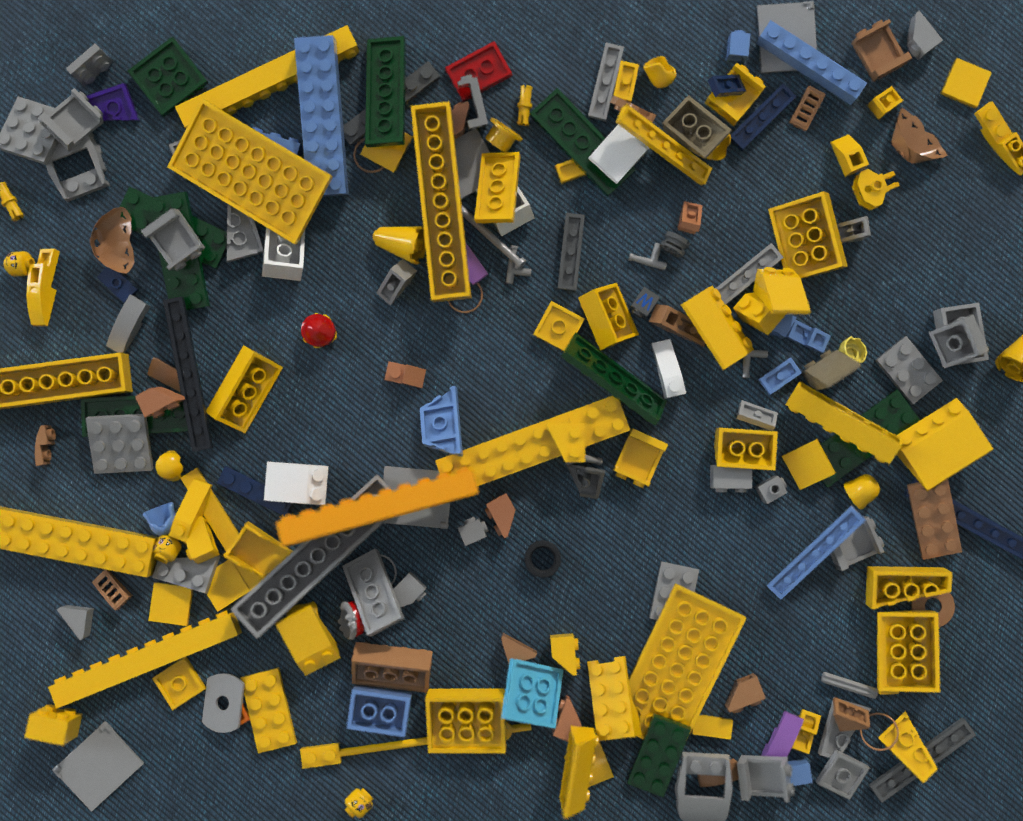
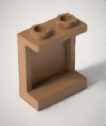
(879, 50)

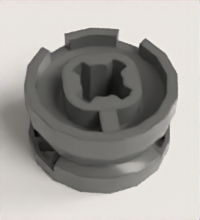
(674, 244)

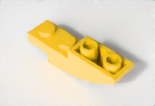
(1000, 137)
(39, 291)

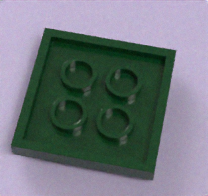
(167, 76)

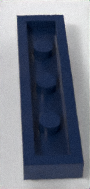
(762, 117)
(250, 489)

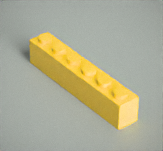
(844, 422)

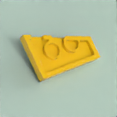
(909, 748)

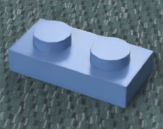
(780, 376)

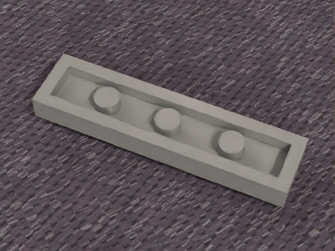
(605, 82)
(746, 274)

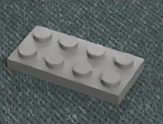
(373, 592)

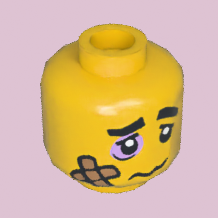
(18, 263)
(166, 549)
(358, 803)

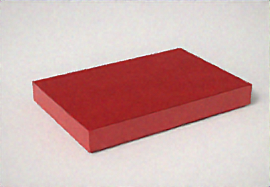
(485, 64)

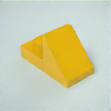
(884, 102)

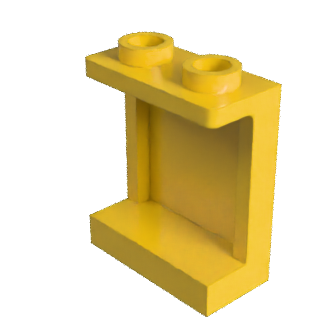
(734, 107)
(639, 458)

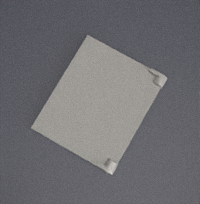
(793, 17)
(469, 153)
(432, 517)
(98, 766)

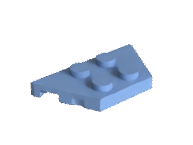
(442, 423)

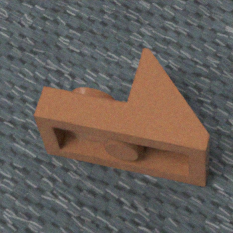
(690, 218)
(405, 374)

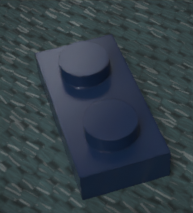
(726, 85)

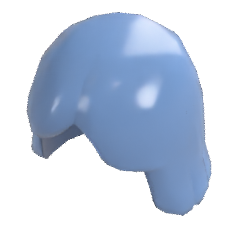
(160, 518)

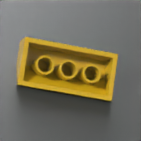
(717, 327)
(244, 389)
(577, 770)

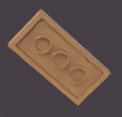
(934, 520)

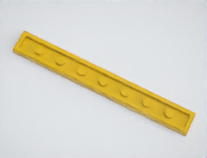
(220, 524)

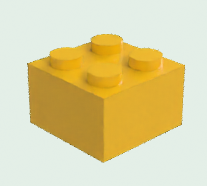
(53, 725)

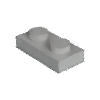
(757, 415)

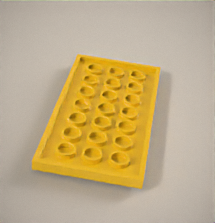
(249, 171)
(683, 657)

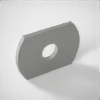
(233, 689)

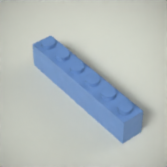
(811, 62)

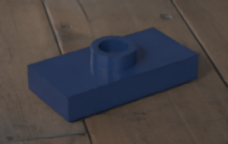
(117, 284)

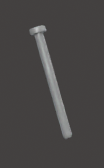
(519, 262)

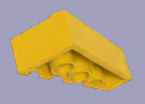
(899, 584)

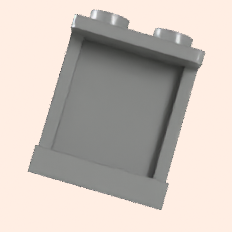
(72, 120)
(481, 120)
(174, 239)
(858, 546)
(765, 777)

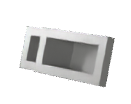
(127, 324)

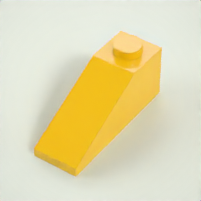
(190, 509)

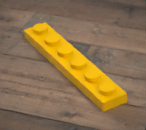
(663, 144)

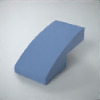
(808, 337)

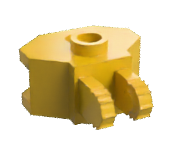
(872, 188)

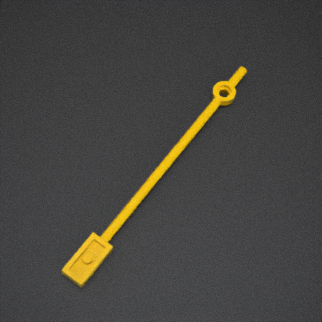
(331, 753)

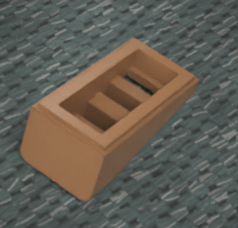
(814, 93)
(126, 595)

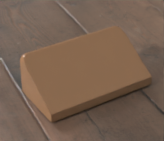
(164, 373)

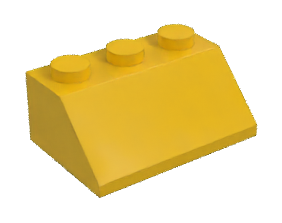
(608, 316)
(745, 448)

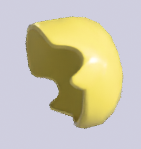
(854, 348)

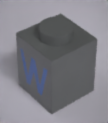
(644, 303)

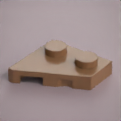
(619, 103)

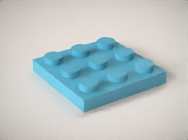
(532, 693)

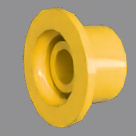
(502, 136)

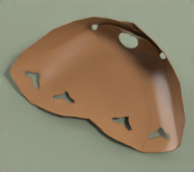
(912, 142)
(113, 240)

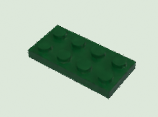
(658, 755)

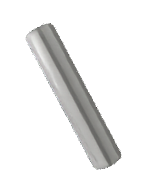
(849, 685)

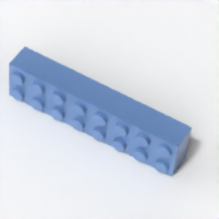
(322, 108)

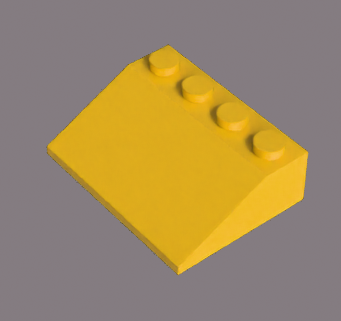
(808, 235)
(942, 444)
(908, 651)
(465, 720)

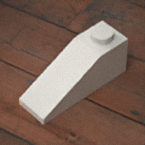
(668, 369)

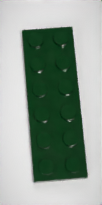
(385, 92)
(574, 136)
(212, 238)
(190, 280)
(614, 378)
(889, 413)
(171, 421)

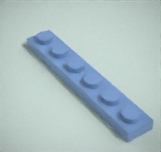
(816, 552)

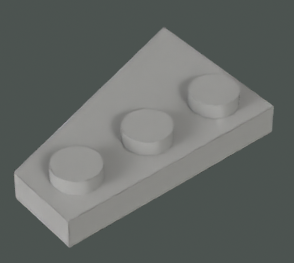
(241, 236)
(187, 573)
(832, 737)

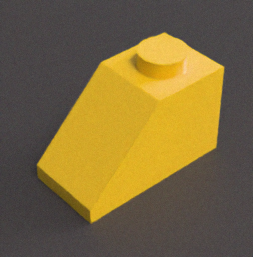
(201, 542)

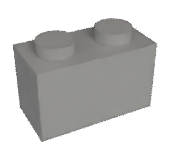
(730, 478)

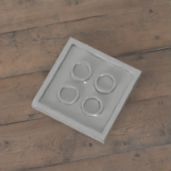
(25, 135)
(119, 443)

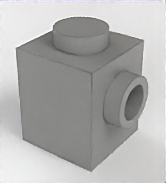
(771, 489)
(473, 530)

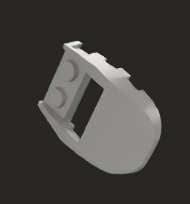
(82, 183)
(703, 807)

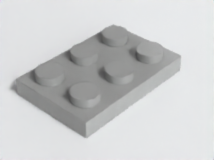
(908, 370)
(667, 577)

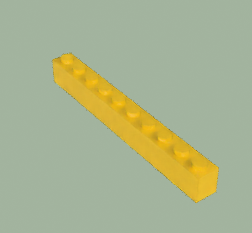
(262, 80)
(144, 660)

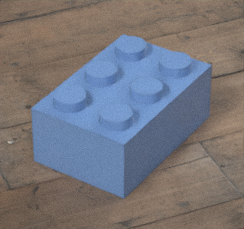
(379, 711)

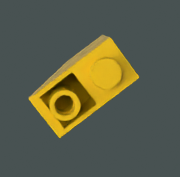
(849, 155)
(563, 651)

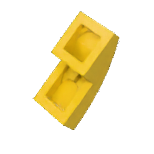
(807, 731)

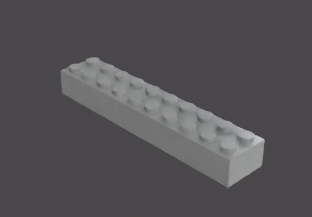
(302, 571)

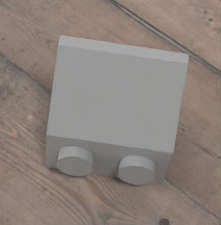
(958, 341)

